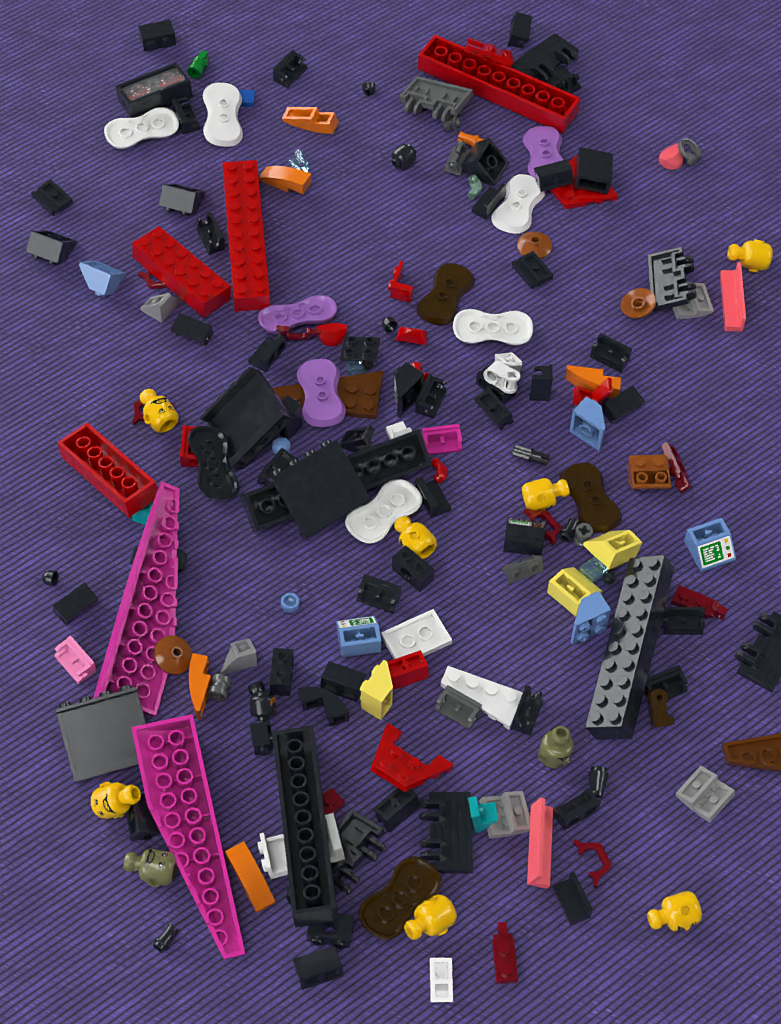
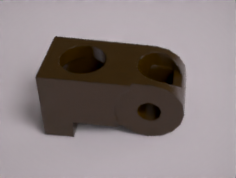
(657, 708)

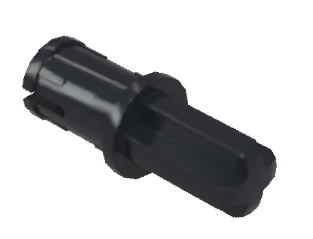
(530, 455)

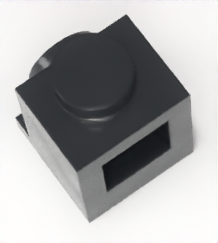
(261, 738)

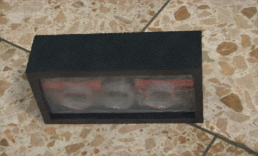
(153, 90)

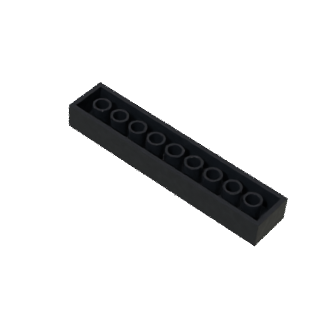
(372, 465)
(630, 648)
(304, 827)

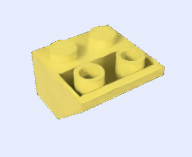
(614, 547)
(570, 587)
(377, 691)

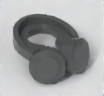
(692, 159)

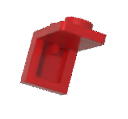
(398, 290)
(599, 394)

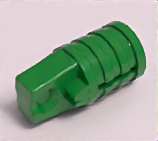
(198, 65)

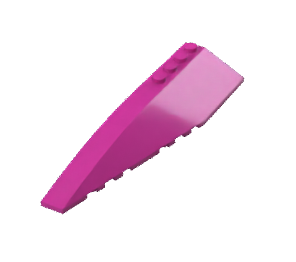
(146, 607)
(185, 815)

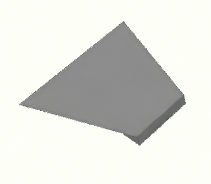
(160, 306)
(240, 657)

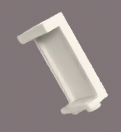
(275, 855)

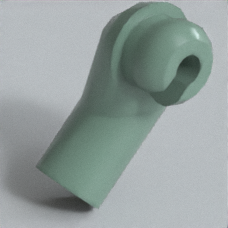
(475, 185)

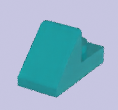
(482, 814)

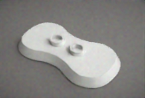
(222, 122)
(127, 132)
(516, 210)
(508, 327)
(373, 520)

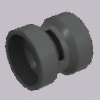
(219, 687)

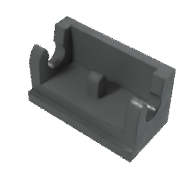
(458, 707)

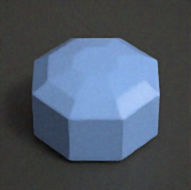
(280, 443)
(290, 602)

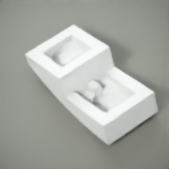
(441, 980)

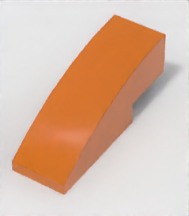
(311, 119)
(286, 178)
(590, 378)
(199, 683)
(250, 877)

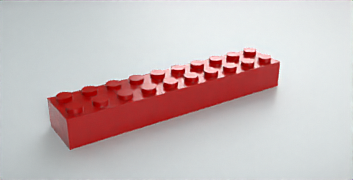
(499, 83)
(246, 236)

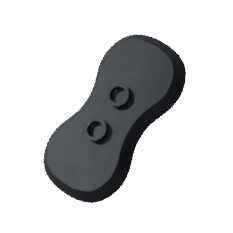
(214, 472)

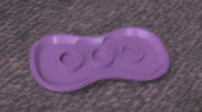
(543, 146)
(312, 310)
(322, 403)

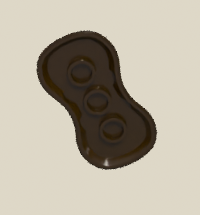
(448, 287)
(592, 502)
(391, 907)

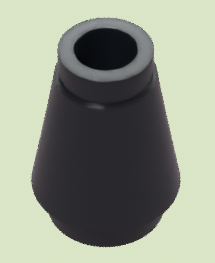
(598, 778)

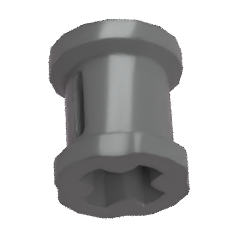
(583, 533)

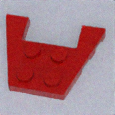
(490, 51)
(574, 197)
(402, 768)

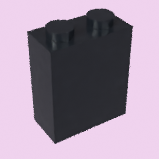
(593, 170)

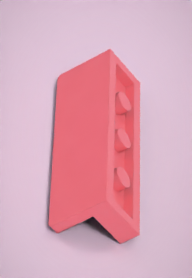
(733, 299)
(540, 844)

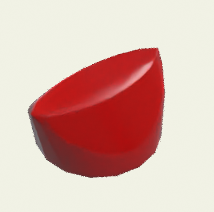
(332, 333)
(412, 335)

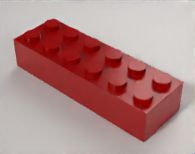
(181, 271)
(108, 469)

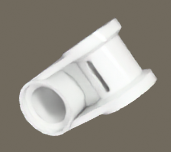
(502, 375)

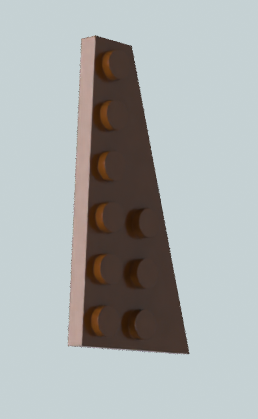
(358, 393)
(755, 752)

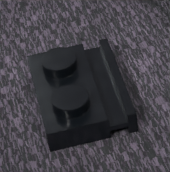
(52, 197)
(532, 270)

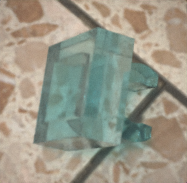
(299, 162)
(354, 367)
(593, 569)

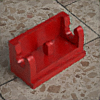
(187, 457)
(408, 669)

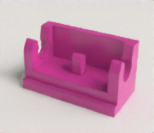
(442, 439)

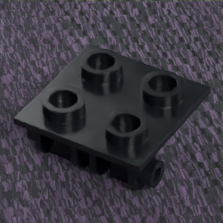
(564, 80)
(360, 349)

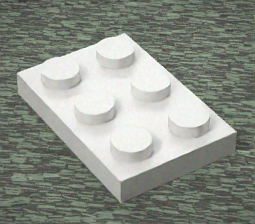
(417, 634)

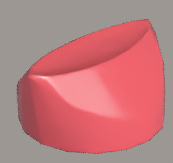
(671, 158)

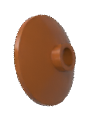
(535, 242)
(635, 298)
(167, 660)

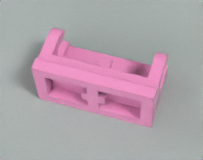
(75, 660)

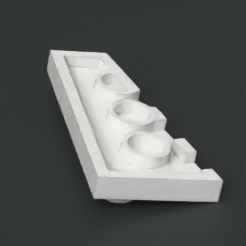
(496, 700)

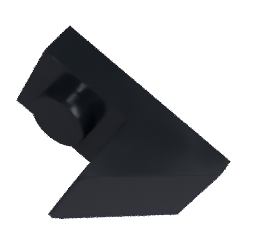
(357, 439)

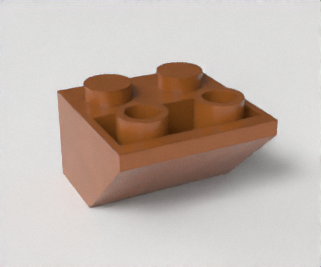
(648, 472)

